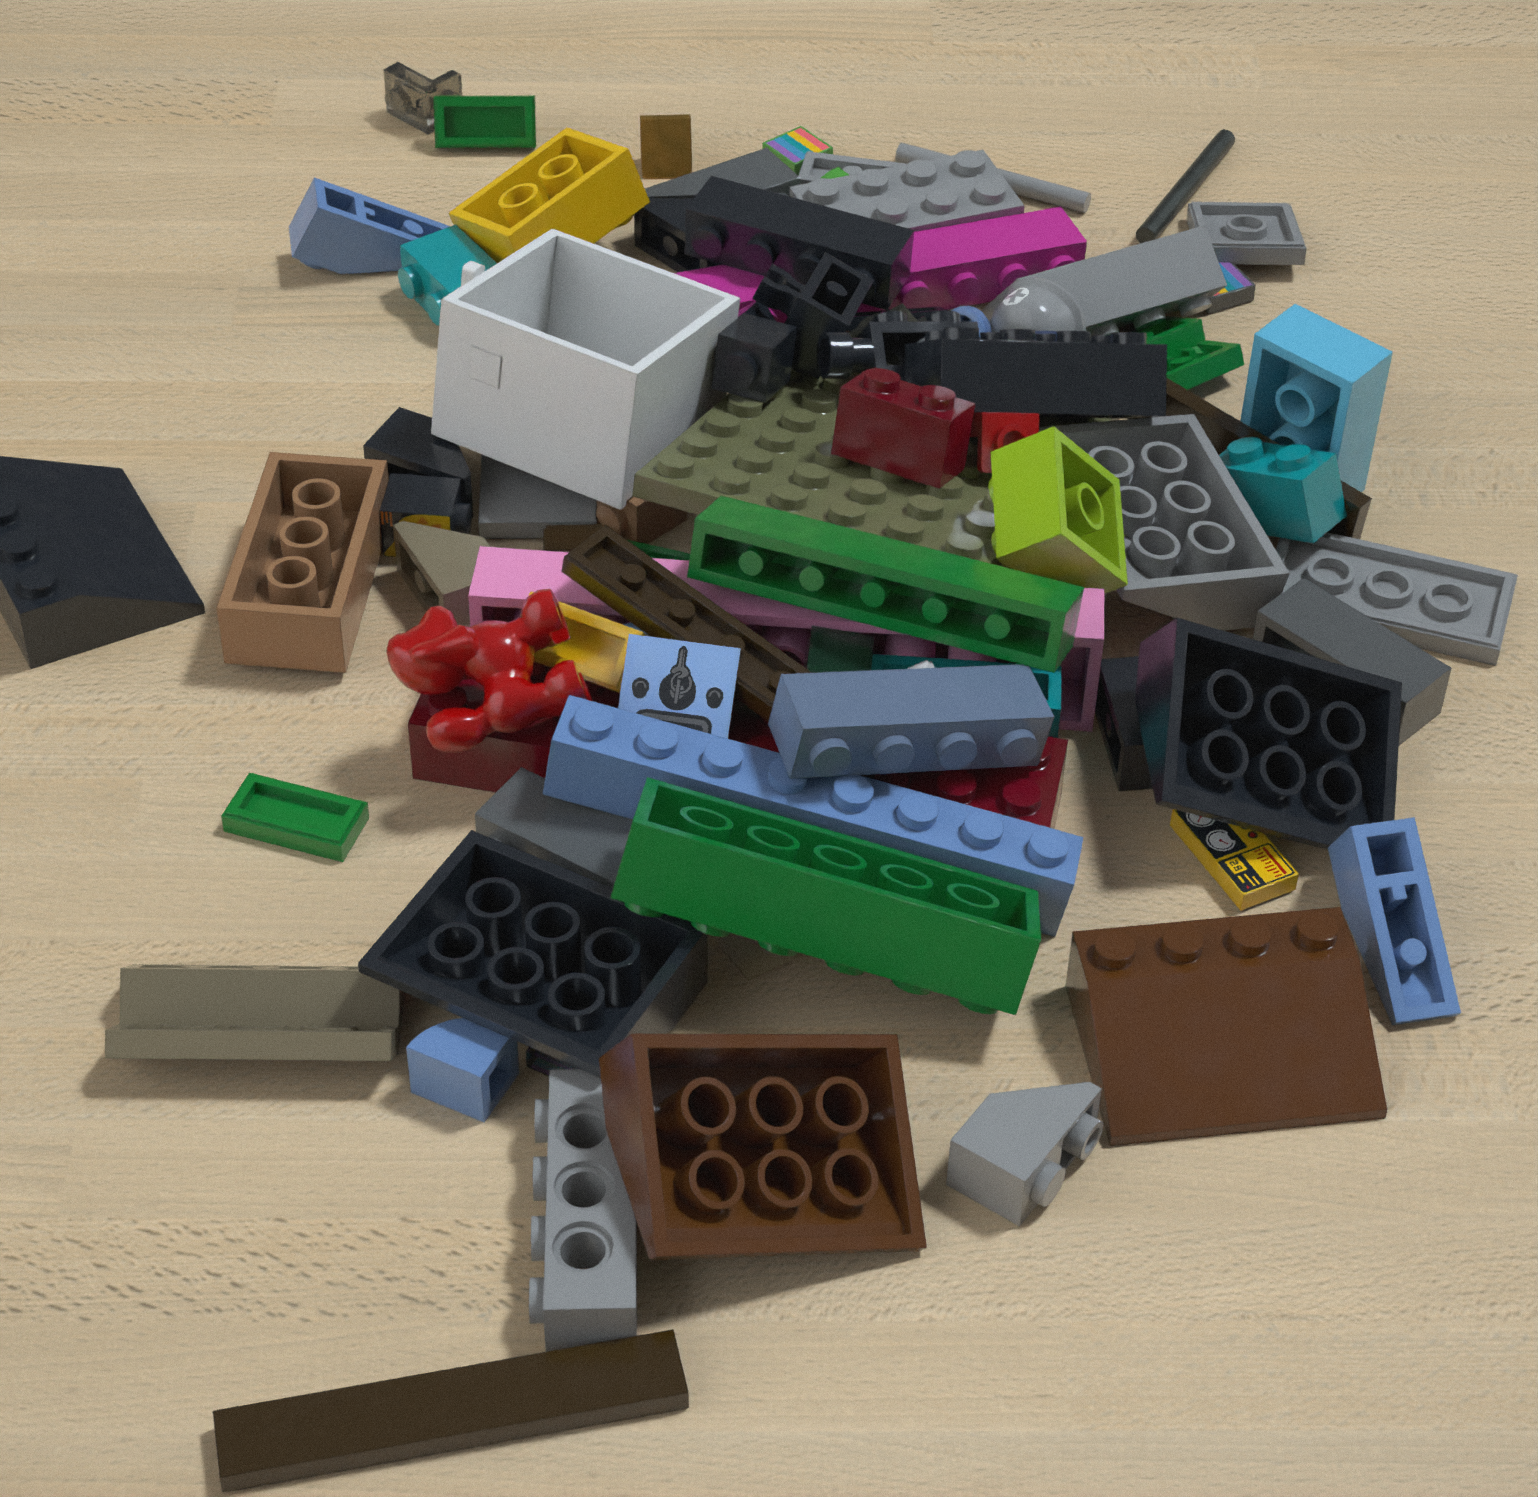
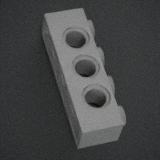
(585, 1221)

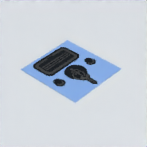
(680, 682)

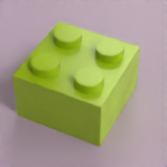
(1057, 512)

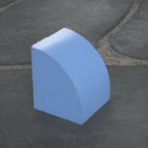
(462, 1066)

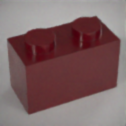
(903, 427)

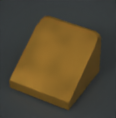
(665, 146)

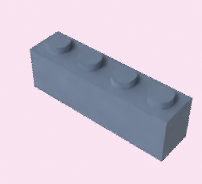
(909, 720)

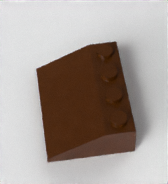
(1225, 1025)
(764, 1143)

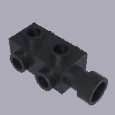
(878, 342)

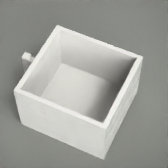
(576, 362)

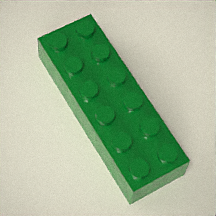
(829, 898)

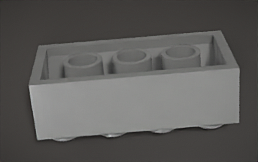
(1140, 282)

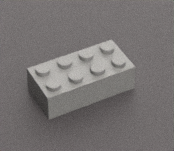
(920, 193)

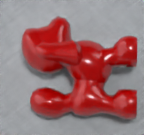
(496, 655)

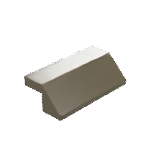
(255, 1013)

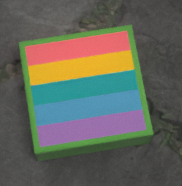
(794, 144)

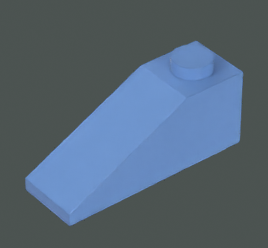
(352, 231)
(1395, 919)

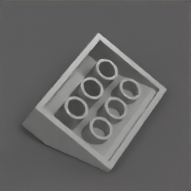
(1185, 522)

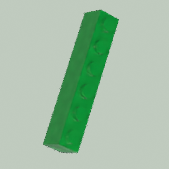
(885, 583)

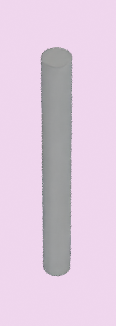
(1021, 184)

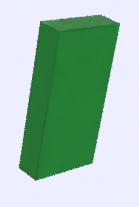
(485, 121)
(295, 817)

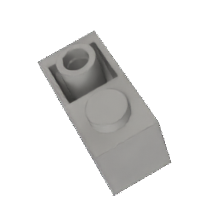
(1021, 1144)

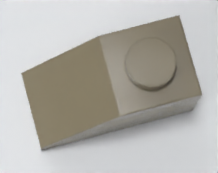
(437, 565)

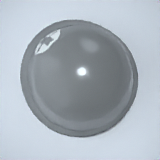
(1038, 306)

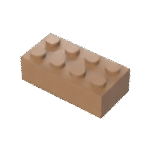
(304, 563)

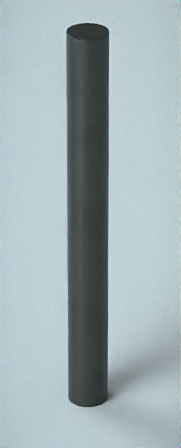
(1185, 186)

